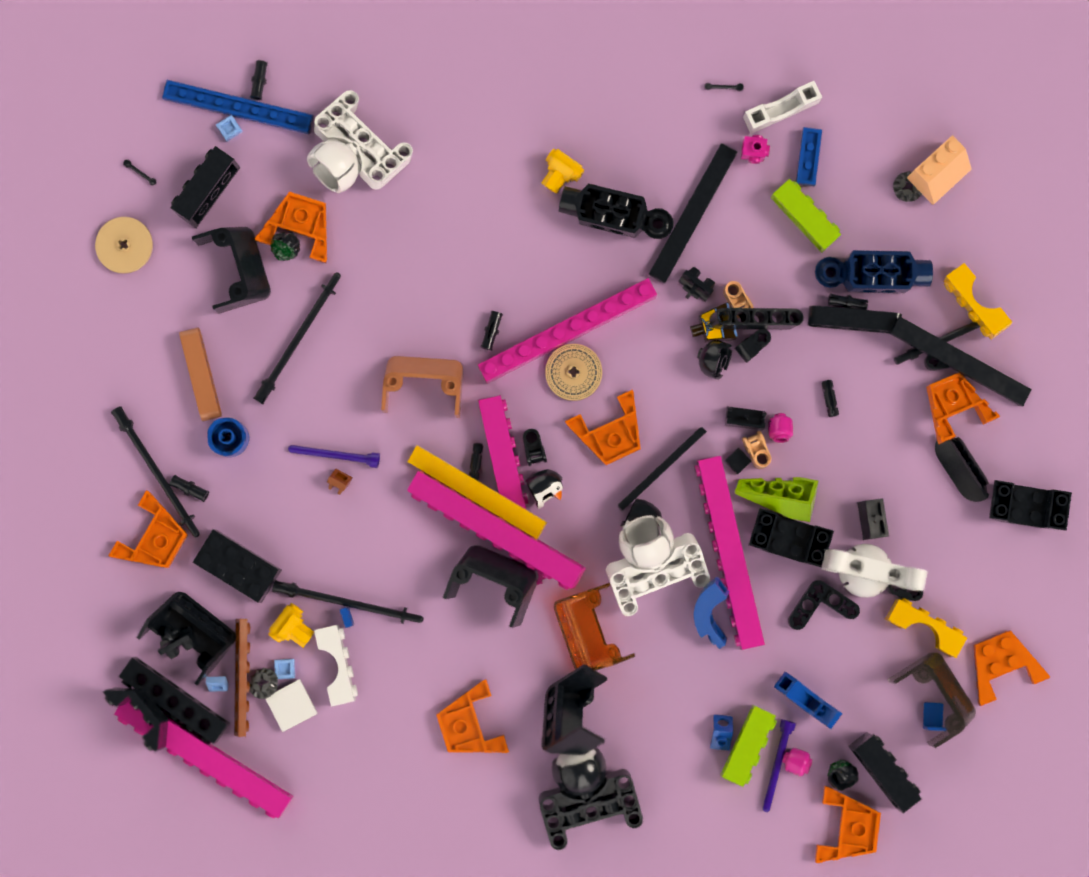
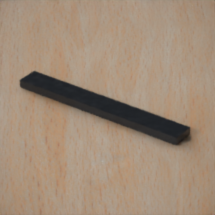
(693, 213)
(960, 361)

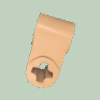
(739, 299)
(757, 448)

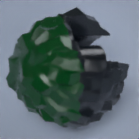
(285, 246)
(842, 775)

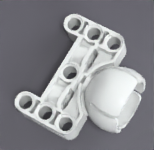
(345, 156)
(653, 561)
(871, 571)

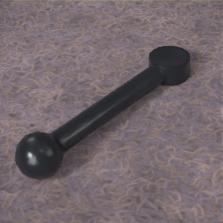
(739, 87)
(127, 163)

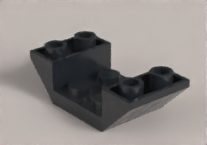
(1030, 506)
(790, 538)
(156, 737)

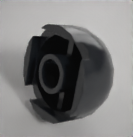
(714, 358)

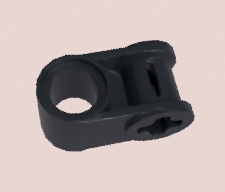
(751, 346)
(533, 449)

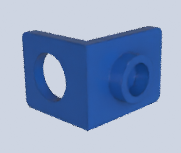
(933, 716)
(722, 735)

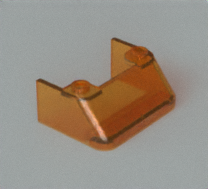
(583, 631)

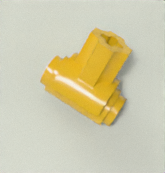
(561, 170)
(291, 626)

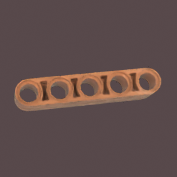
(200, 374)

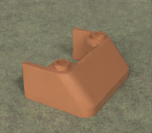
(448, 370)

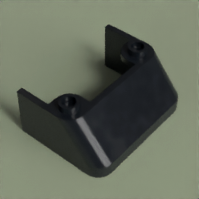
(254, 281)
(500, 569)
(209, 633)
(564, 713)

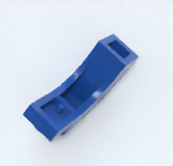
(709, 597)
(807, 700)

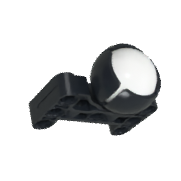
(582, 786)

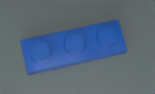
(809, 156)

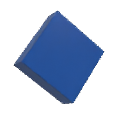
(347, 617)

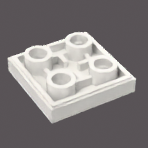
(291, 705)

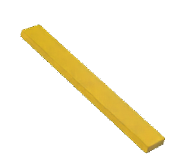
(477, 492)

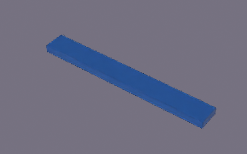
(237, 107)

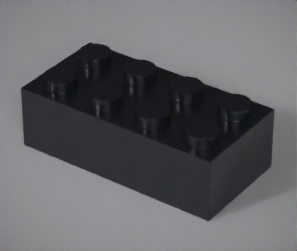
(205, 186)
(237, 566)
(885, 772)

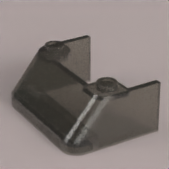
(935, 668)

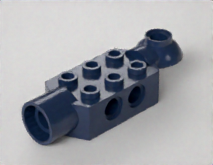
(876, 272)

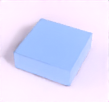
(229, 128)
(285, 668)
(217, 684)

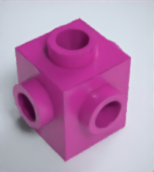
(755, 149)

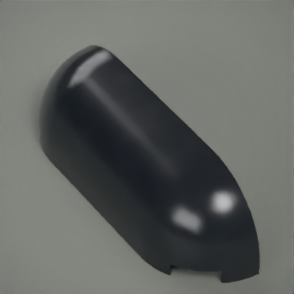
(962, 469)

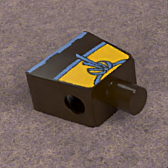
(710, 333)

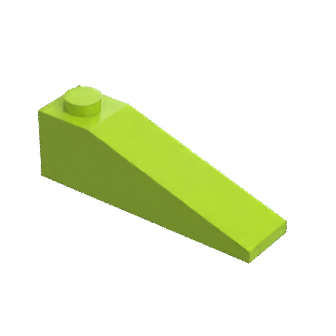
(788, 497)

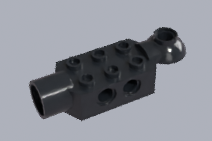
(614, 211)

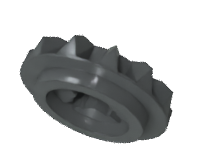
(906, 194)
(267, 689)

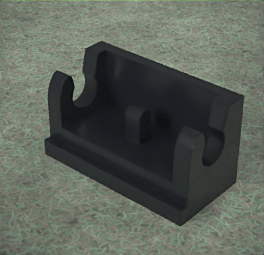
(745, 418)
(873, 519)

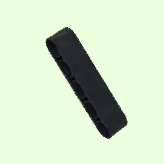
(764, 315)
(852, 319)

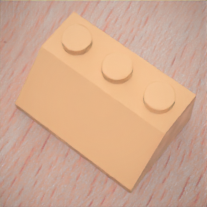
(941, 170)

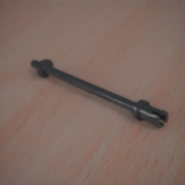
(268, 384)
(127, 426)
(294, 590)

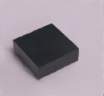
(738, 461)

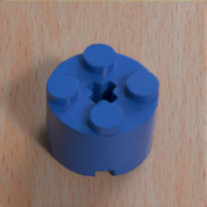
(239, 437)

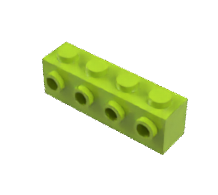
(805, 215)
(748, 745)

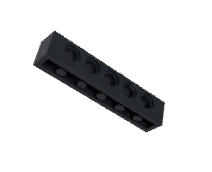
(217, 723)

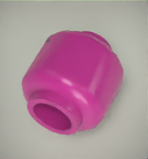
(780, 428)
(797, 762)

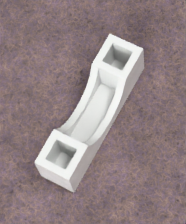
(793, 103)
(342, 689)

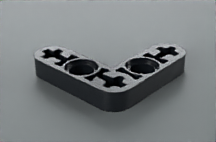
(824, 598)

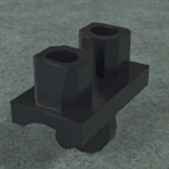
(695, 286)
(174, 638)

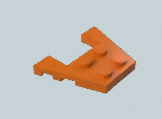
(302, 217)
(953, 397)
(615, 438)
(160, 541)
(1000, 656)
(462, 728)
(857, 828)

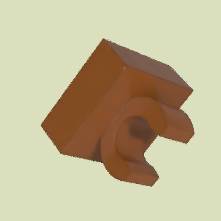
(340, 480)

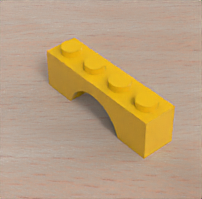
(991, 320)
(947, 640)

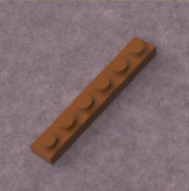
(242, 686)

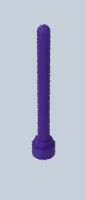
(370, 459)
(786, 729)

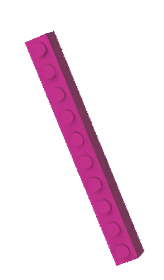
(567, 330)
(502, 454)
(500, 532)
(730, 553)
(214, 763)

